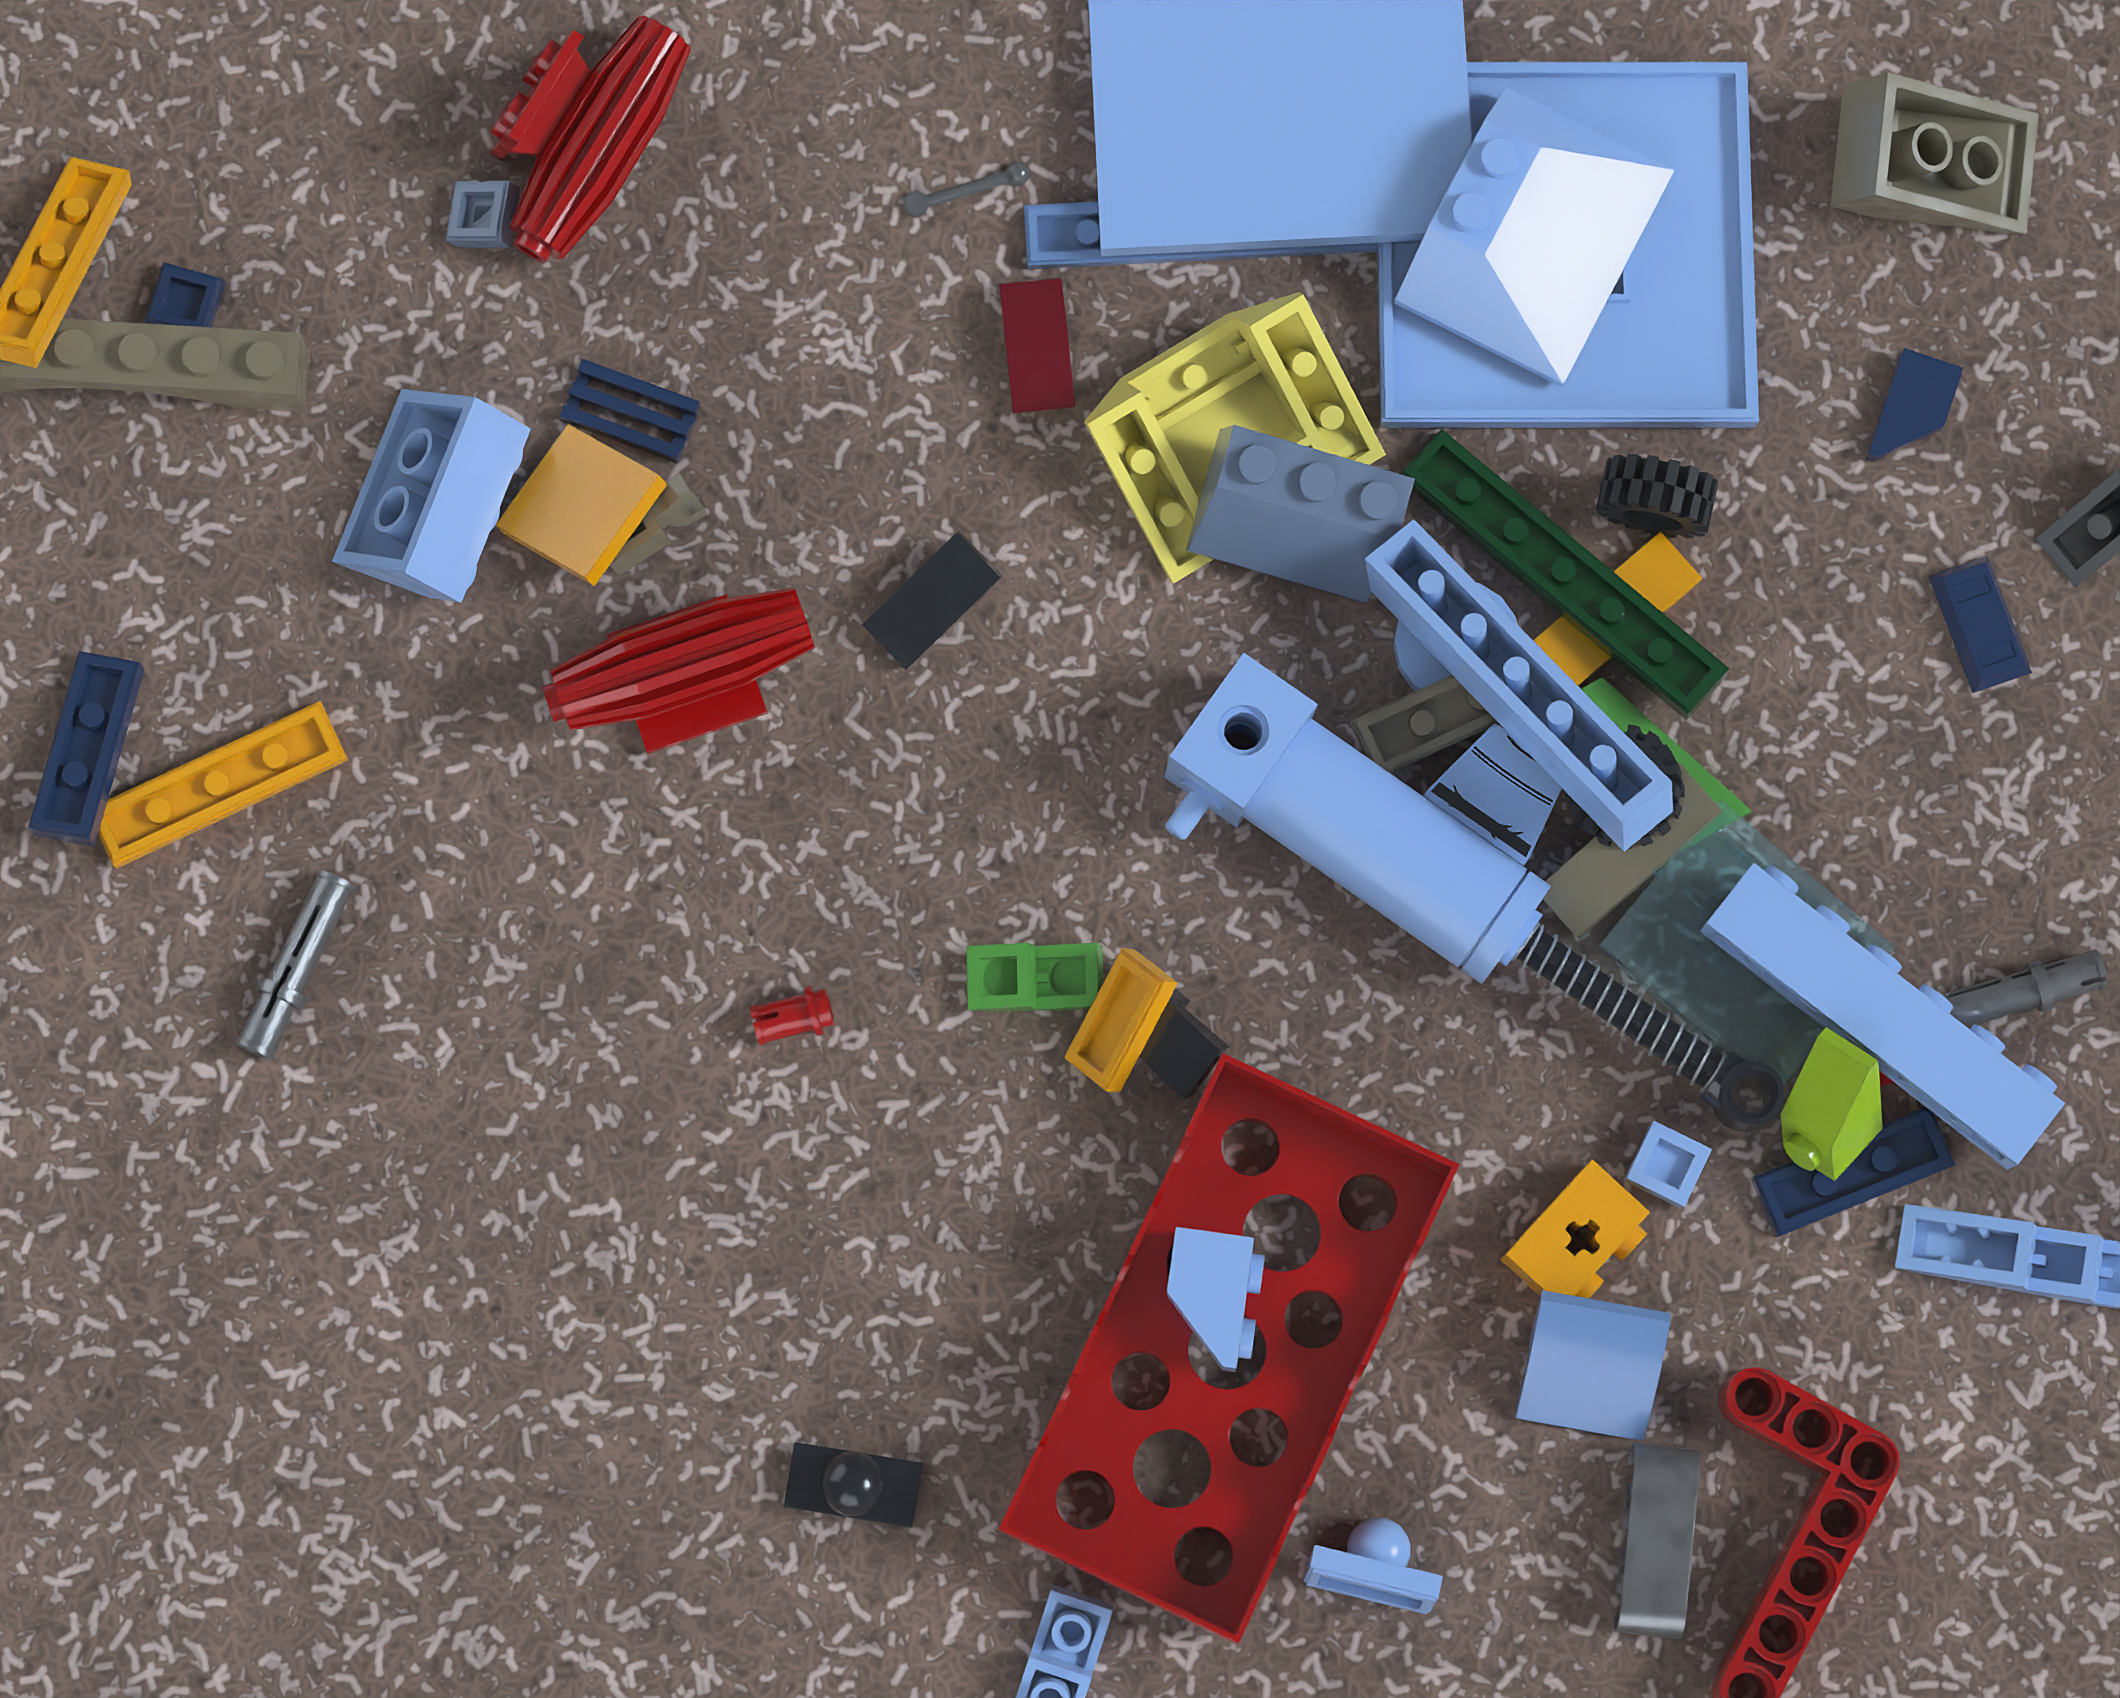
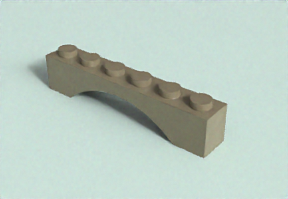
(182, 361)

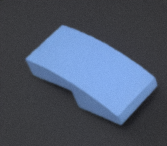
(1065, 1646)

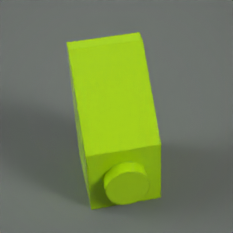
(1832, 1106)

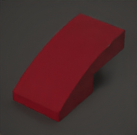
(1037, 345)

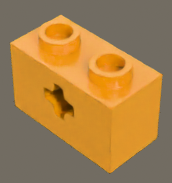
(1587, 1200)

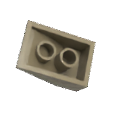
(1933, 156)

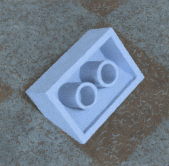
(432, 493)

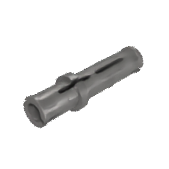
(284, 987)
(2028, 989)

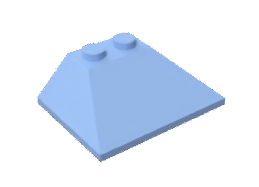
(1532, 236)

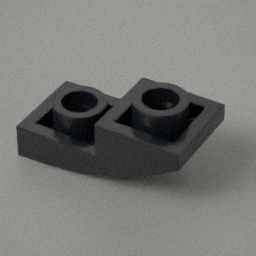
(932, 600)
(1182, 1048)

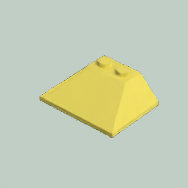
(1248, 370)

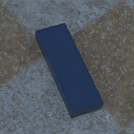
(86, 748)
(1896, 1157)

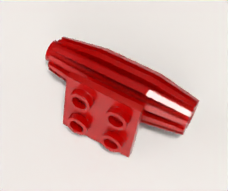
(585, 130)
(683, 669)

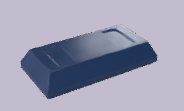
(1980, 624)

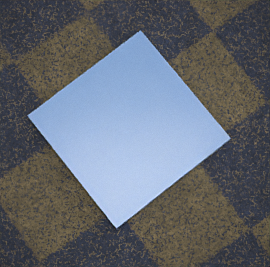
(1274, 121)
(1682, 315)

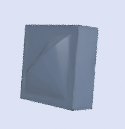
(482, 214)

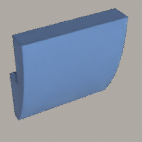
(1593, 1365)

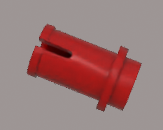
(792, 1016)

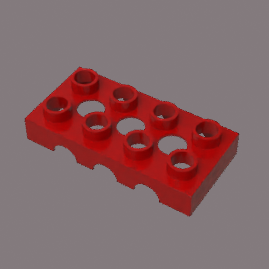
(1299, 1385)

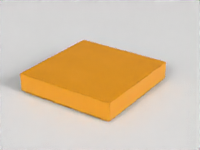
(581, 504)

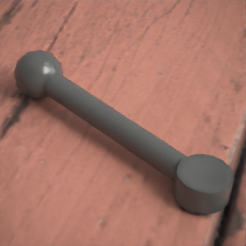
(917, 203)

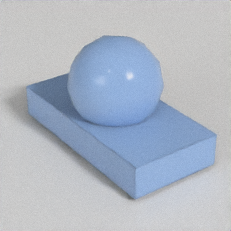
(1374, 1568)

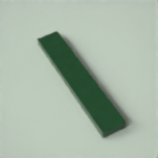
(1565, 575)

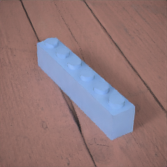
(1520, 685)
(1869, 1004)

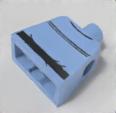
(1498, 793)

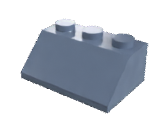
(1296, 512)

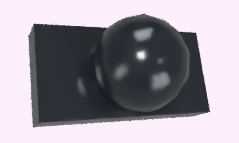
(853, 1485)

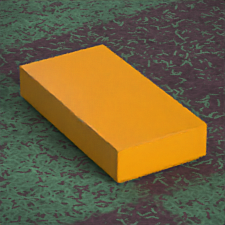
(1120, 1020)

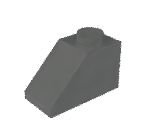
(2087, 533)

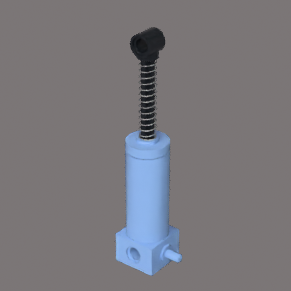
(1414, 865)

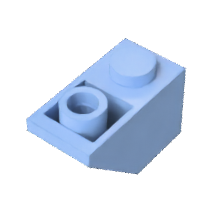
(1210, 1289)

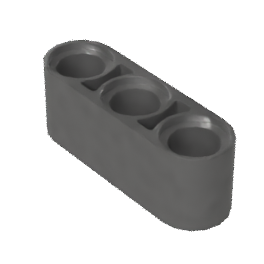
(1659, 1541)

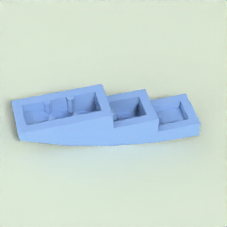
(2010, 1255)

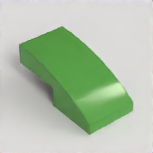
(1033, 976)

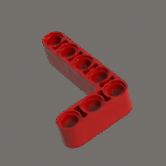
(1807, 1537)

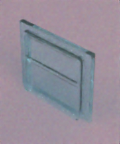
(1695, 978)

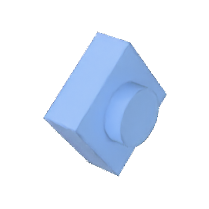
(1667, 1164)

